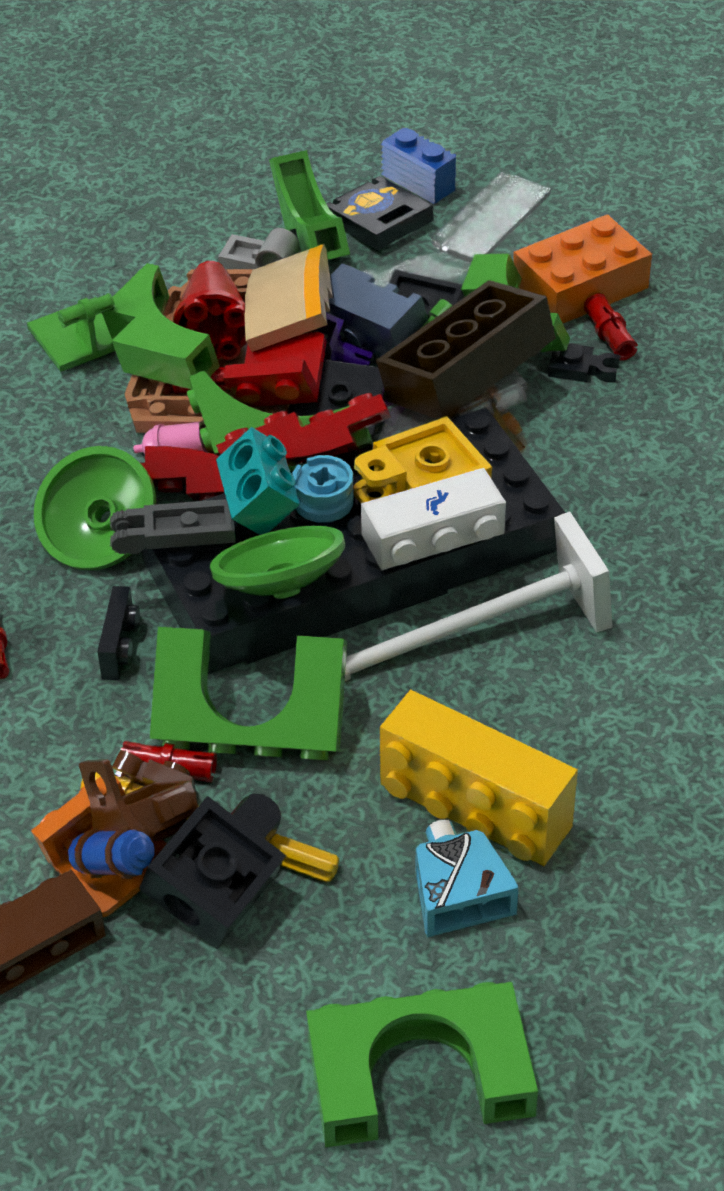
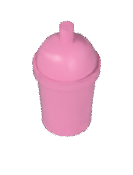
(177, 435)

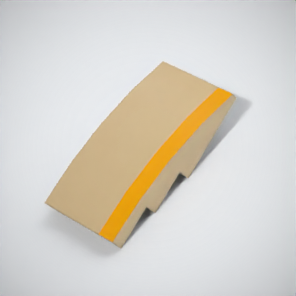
(287, 298)

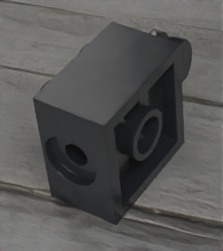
(220, 866)

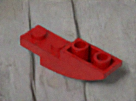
(325, 435)
(176, 466)

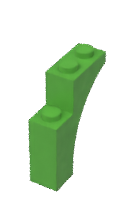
(149, 341)
(225, 414)

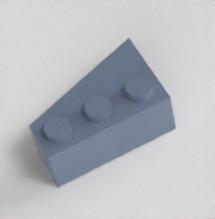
(373, 314)

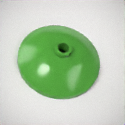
(78, 495)
(279, 560)

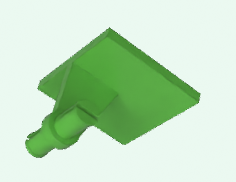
(75, 332)

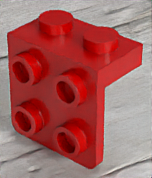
(279, 373)

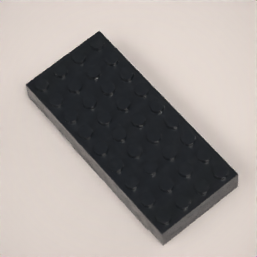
(355, 586)

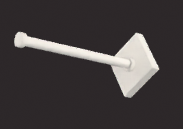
(579, 571)

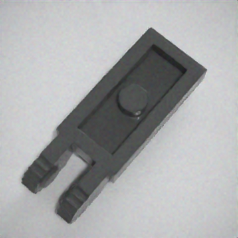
(172, 526)

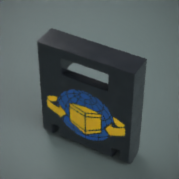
(373, 203)

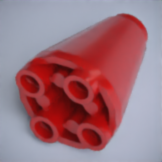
(214, 308)

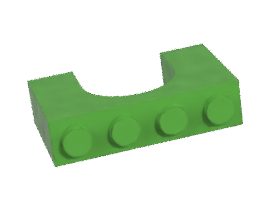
(186, 713)
(474, 1021)

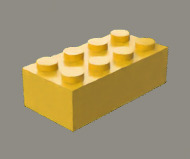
(477, 777)

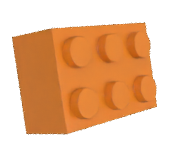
(582, 263)

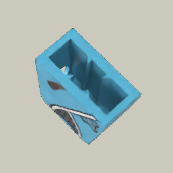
(461, 880)

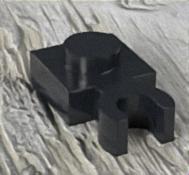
(580, 362)

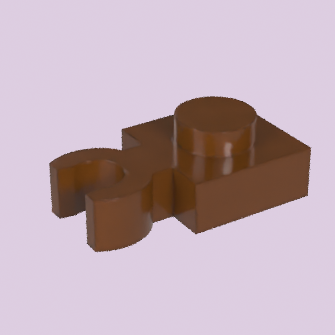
(151, 772)

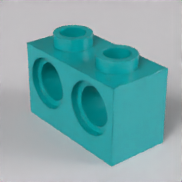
(257, 481)

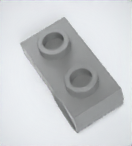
(253, 253)

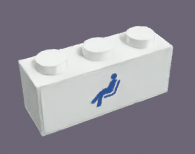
(433, 518)

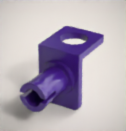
(342, 350)

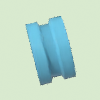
(324, 488)

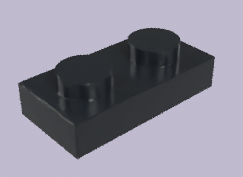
(115, 645)

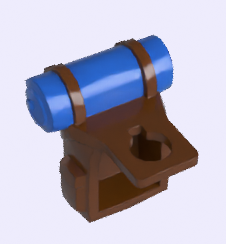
(127, 823)

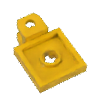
(401, 459)

